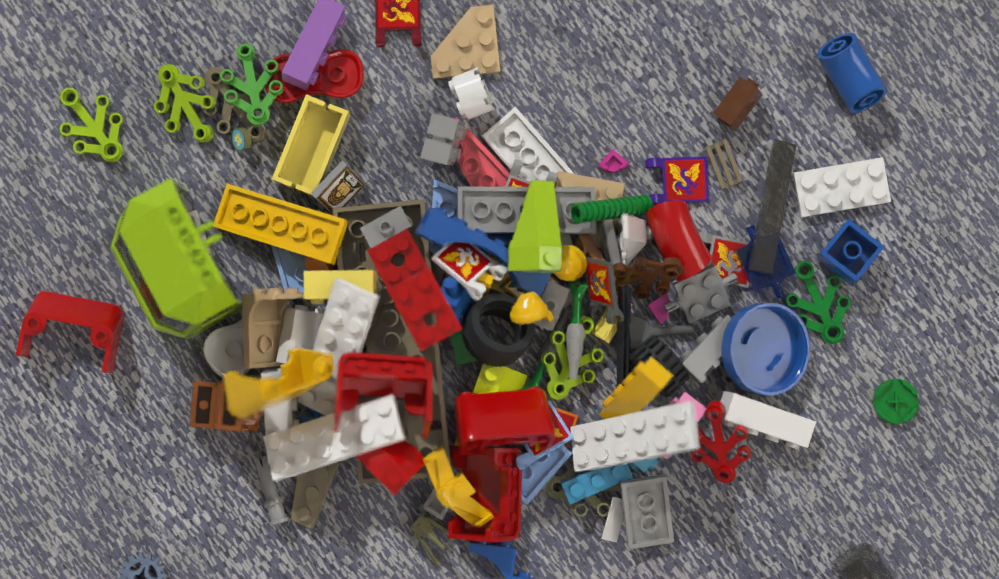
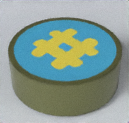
(241, 139)

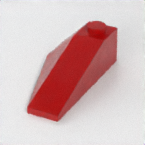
(393, 464)

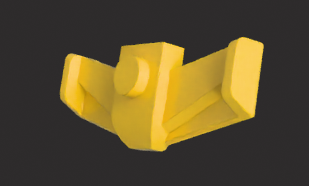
(454, 490)

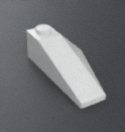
(632, 237)

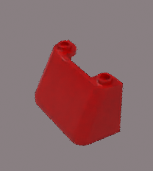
(503, 419)
(497, 488)

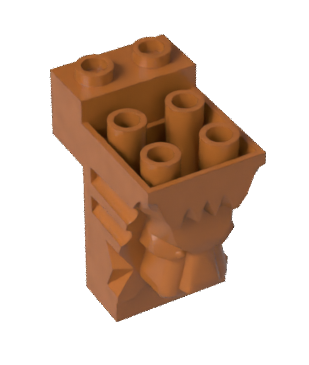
(211, 410)

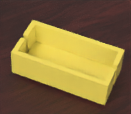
(311, 145)

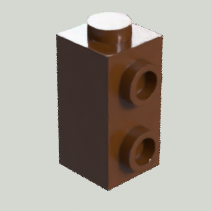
(738, 103)

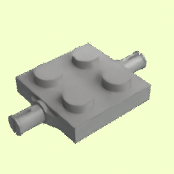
(701, 294)

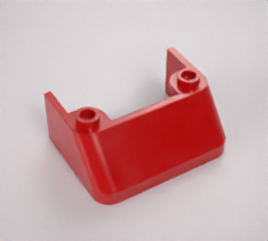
(103, 318)
(382, 376)

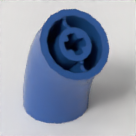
(852, 72)

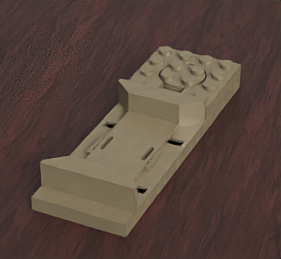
(388, 330)

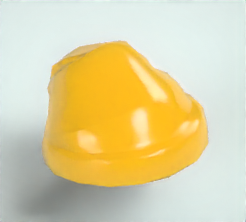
(572, 263)
(530, 309)

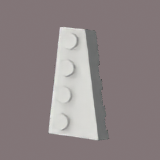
(766, 419)

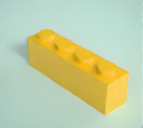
(637, 390)

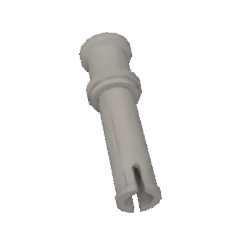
(273, 501)

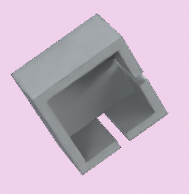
(445, 141)

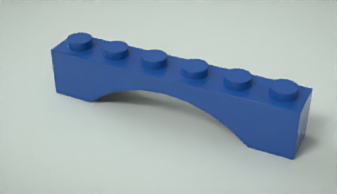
(441, 229)

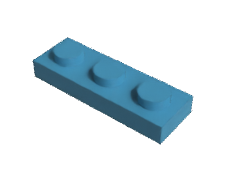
(594, 481)

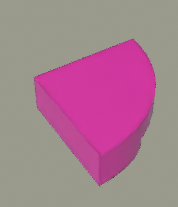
(613, 162)
(658, 309)

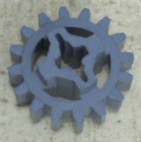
(147, 564)

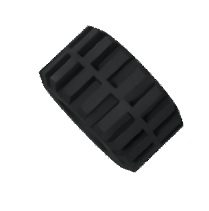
(665, 357)

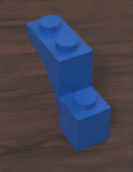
(501, 555)

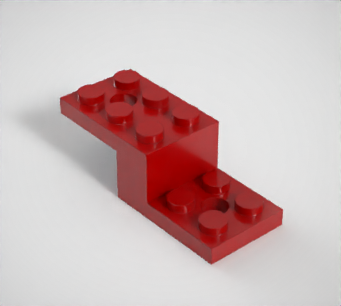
(414, 290)

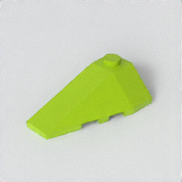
(537, 233)

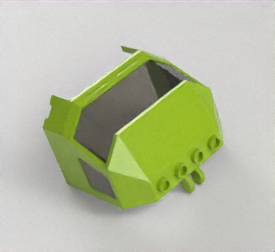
(171, 264)

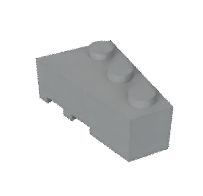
(707, 353)

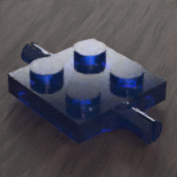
(781, 270)

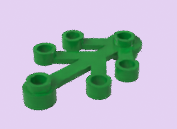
(820, 306)

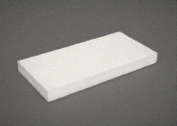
(517, 139)

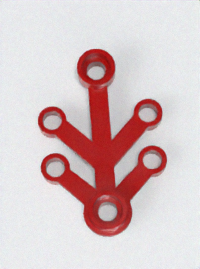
(720, 446)

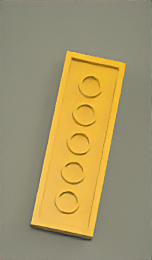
(280, 224)

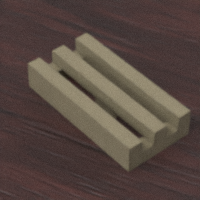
(716, 146)

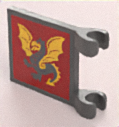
(602, 290)

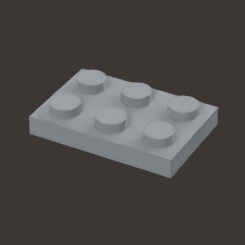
(647, 511)

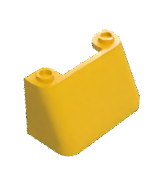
(299, 375)

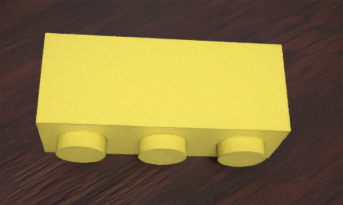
(320, 283)

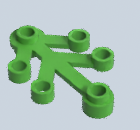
(252, 87)

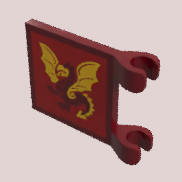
(397, 16)

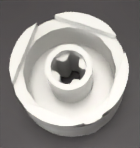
(472, 94)

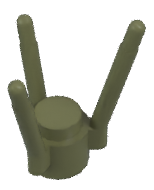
(423, 527)

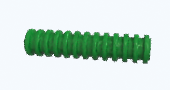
(610, 208)

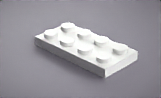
(841, 187)

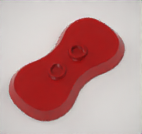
(338, 77)

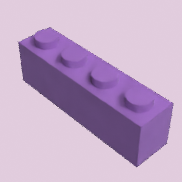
(313, 44)

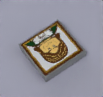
(338, 187)

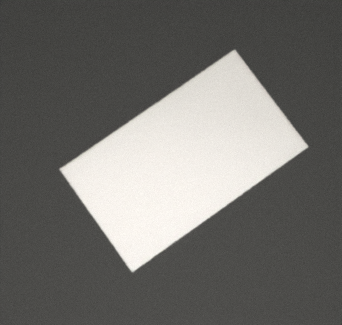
(613, 521)

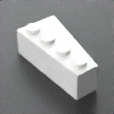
(281, 415)

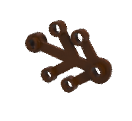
(669, 269)

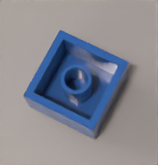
(850, 252)

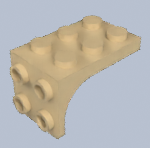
(263, 324)

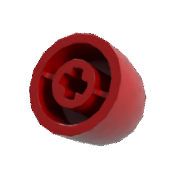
(678, 236)

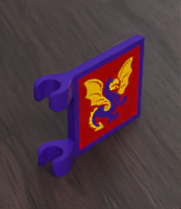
(681, 179)

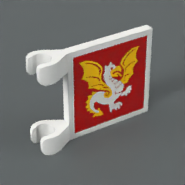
(467, 264)

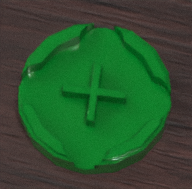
(895, 401)

